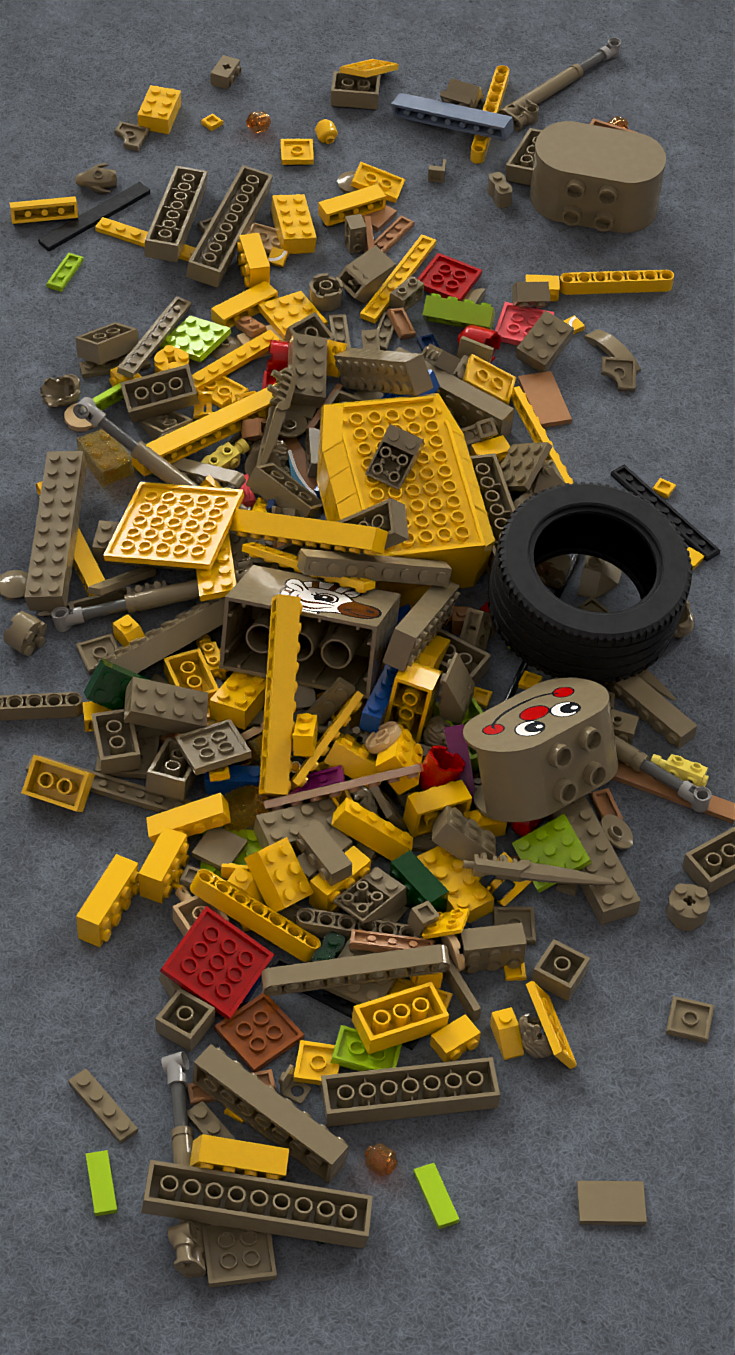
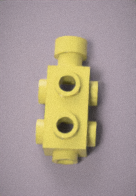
(227, 455)
(683, 769)

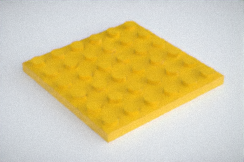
(174, 525)

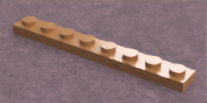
(352, 785)

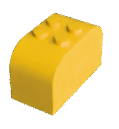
(414, 698)

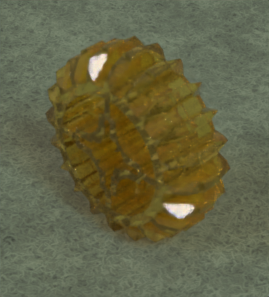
(244, 806)

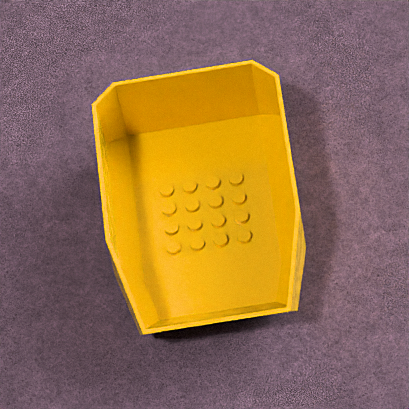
(439, 493)

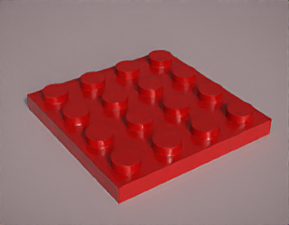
(217, 962)

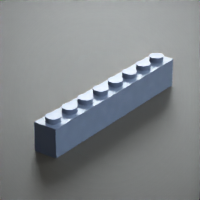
(452, 116)

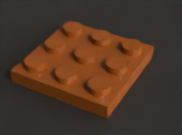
(259, 1032)

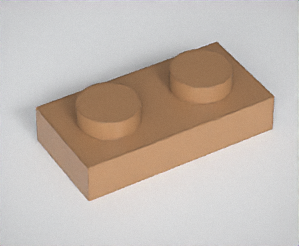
(250, 326)

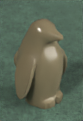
(98, 178)

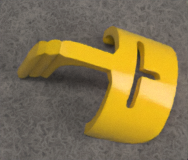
(205, 399)

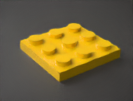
(288, 310)

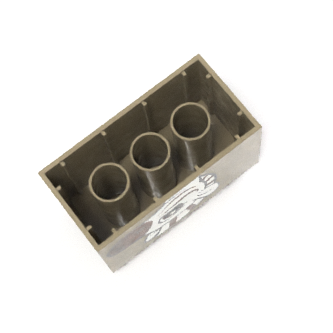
(339, 634)

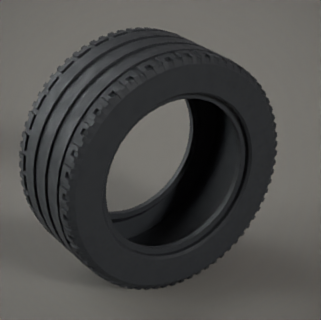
(598, 524)

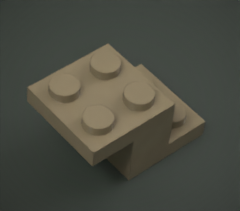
(462, 94)

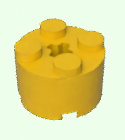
(170, 358)

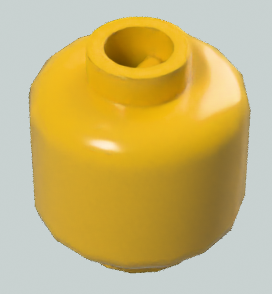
(326, 131)

